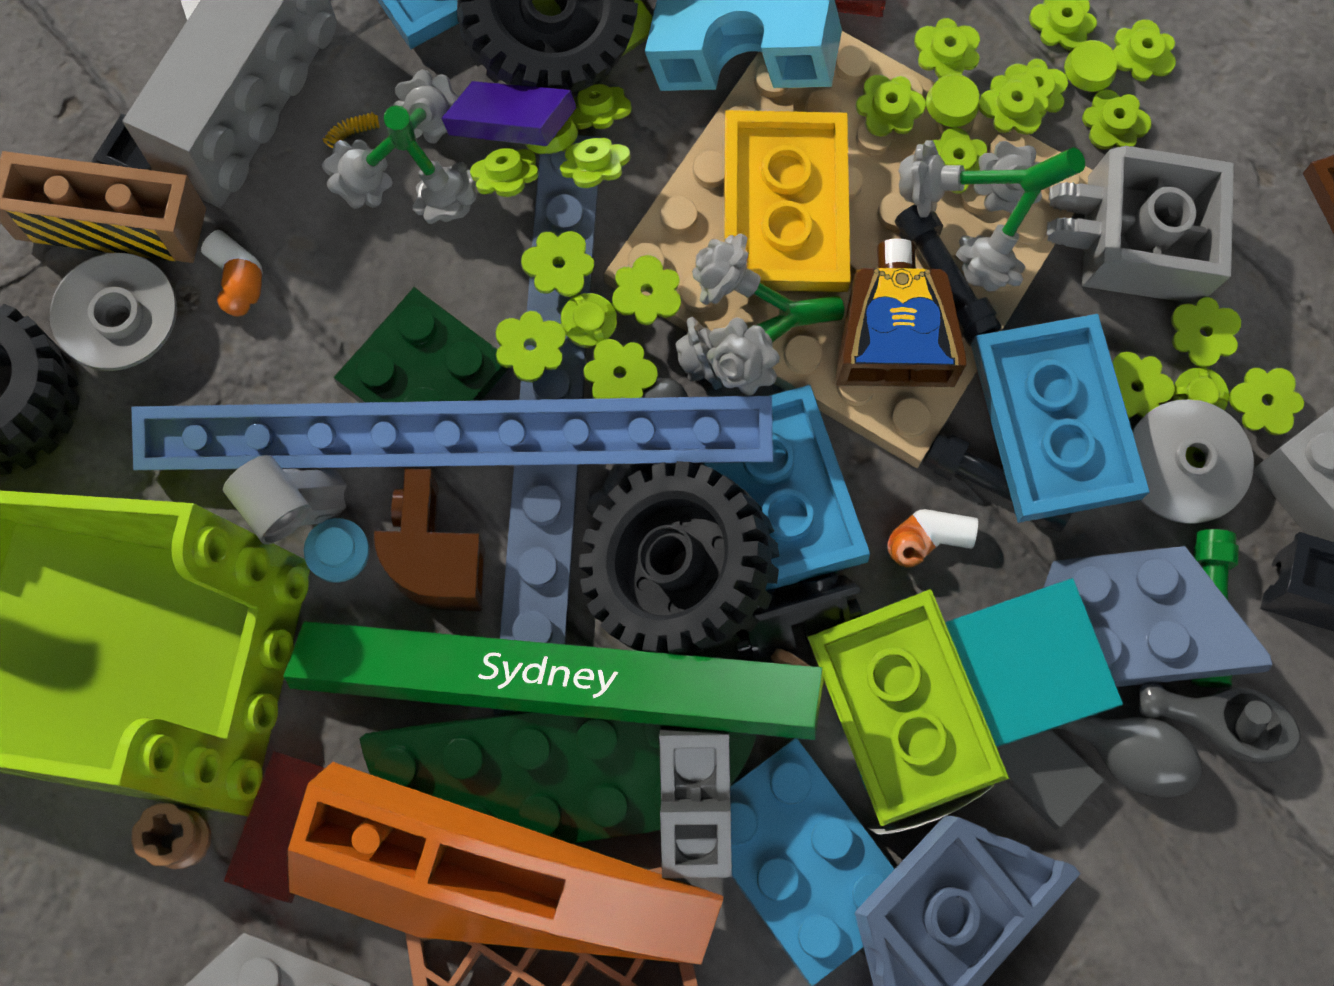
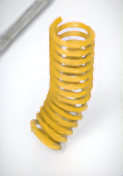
(339, 132)

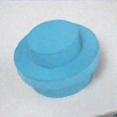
(336, 550)

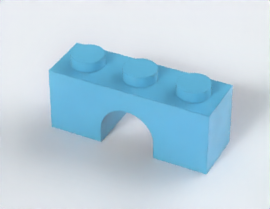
(698, 37)

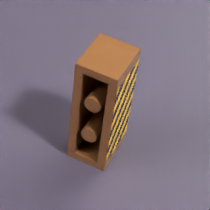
(100, 207)

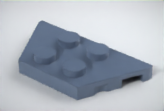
(1161, 617)
(957, 907)

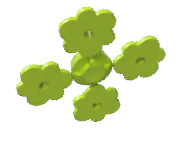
(1094, 66)
(953, 97)
(586, 162)
(587, 317)
(1205, 384)

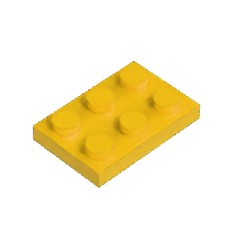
(790, 196)

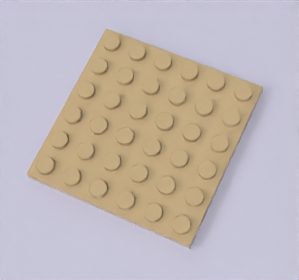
(692, 214)

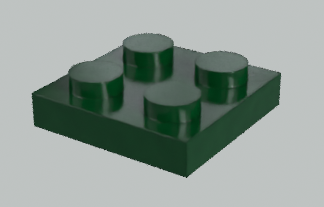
(421, 357)

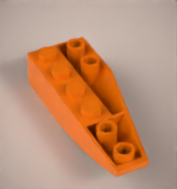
(481, 878)

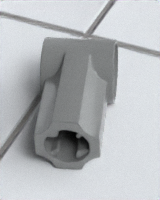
(281, 499)

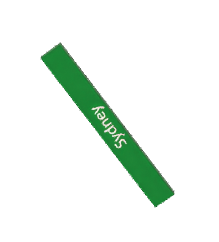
(559, 679)

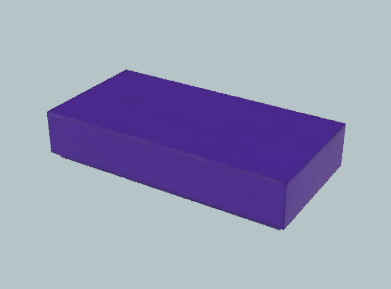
(509, 113)

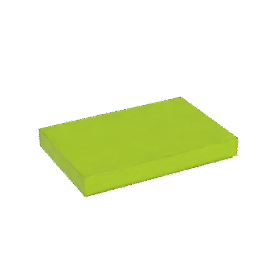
(907, 708)

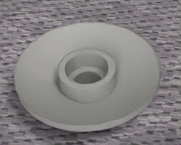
(100, 291)
(1176, 487)

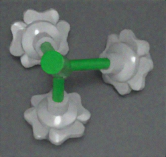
(359, 171)
(1011, 185)
(738, 353)

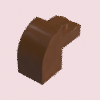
(426, 565)

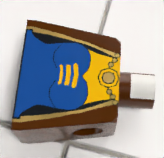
(900, 325)

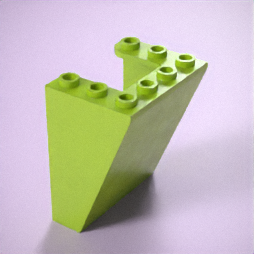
(141, 647)

